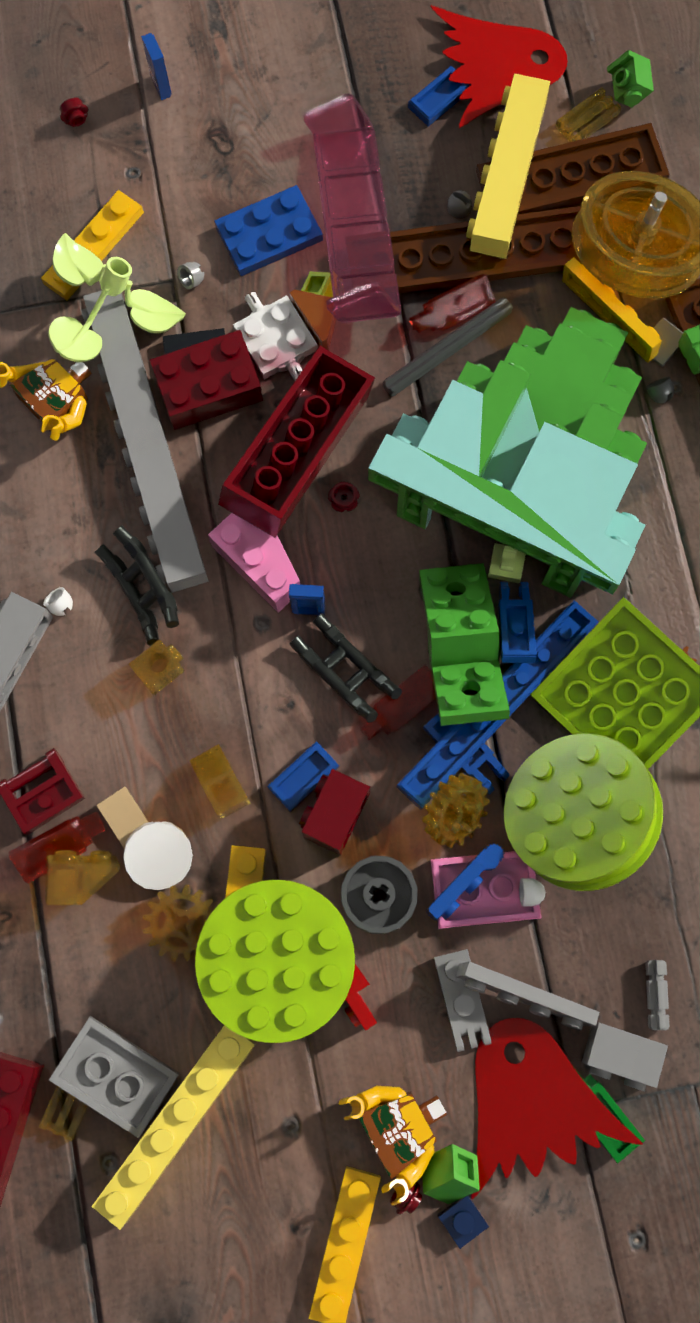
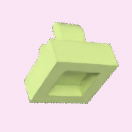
(506, 563)

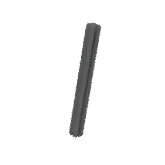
(447, 346)

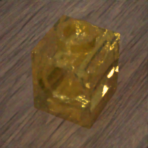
(157, 680)

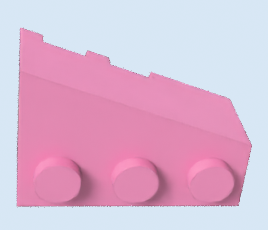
(256, 558)

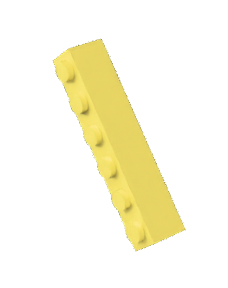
(509, 166)
(172, 1127)

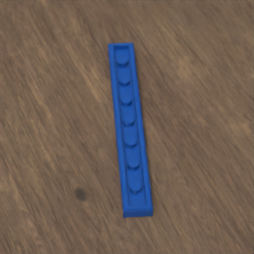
(519, 682)

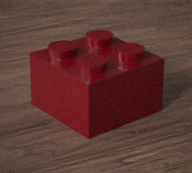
(335, 811)

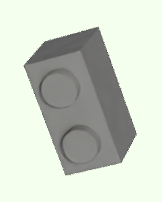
(625, 1055)

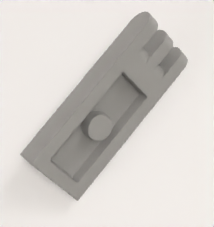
(461, 1003)

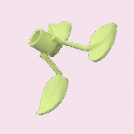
(79, 265)

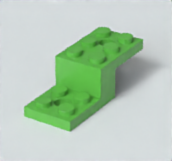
(463, 644)

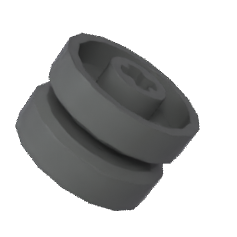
(376, 874)

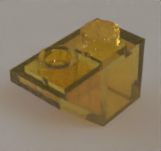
(219, 782)
(75, 878)

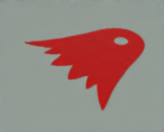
(493, 55)
(534, 1103)

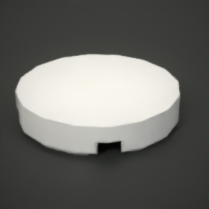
(157, 855)

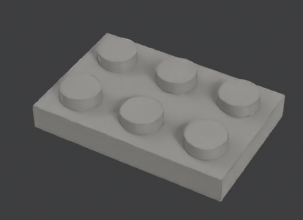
(114, 1076)

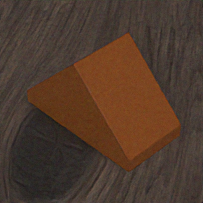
(315, 315)

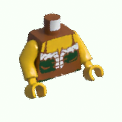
(50, 393)
(397, 1132)

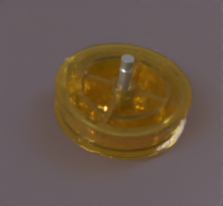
(639, 234)

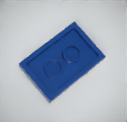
(268, 230)

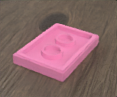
(493, 900)

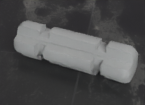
(657, 994)

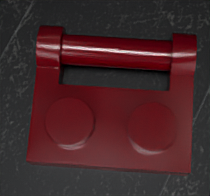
(45, 800)

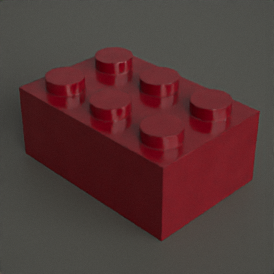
(207, 379)

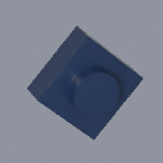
(463, 1221)

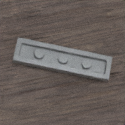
(540, 1001)

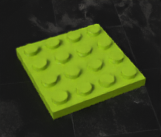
(625, 685)

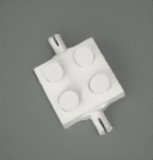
(275, 336)

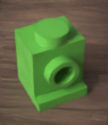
(631, 78)

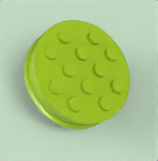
(583, 812)
(275, 961)

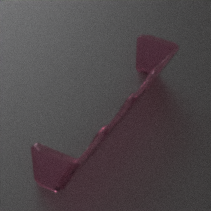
(353, 212)

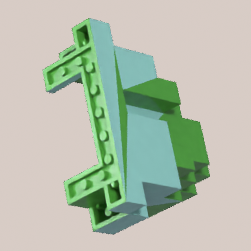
(531, 453)

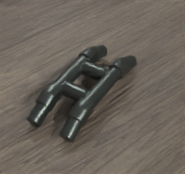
(126, 577)
(343, 649)

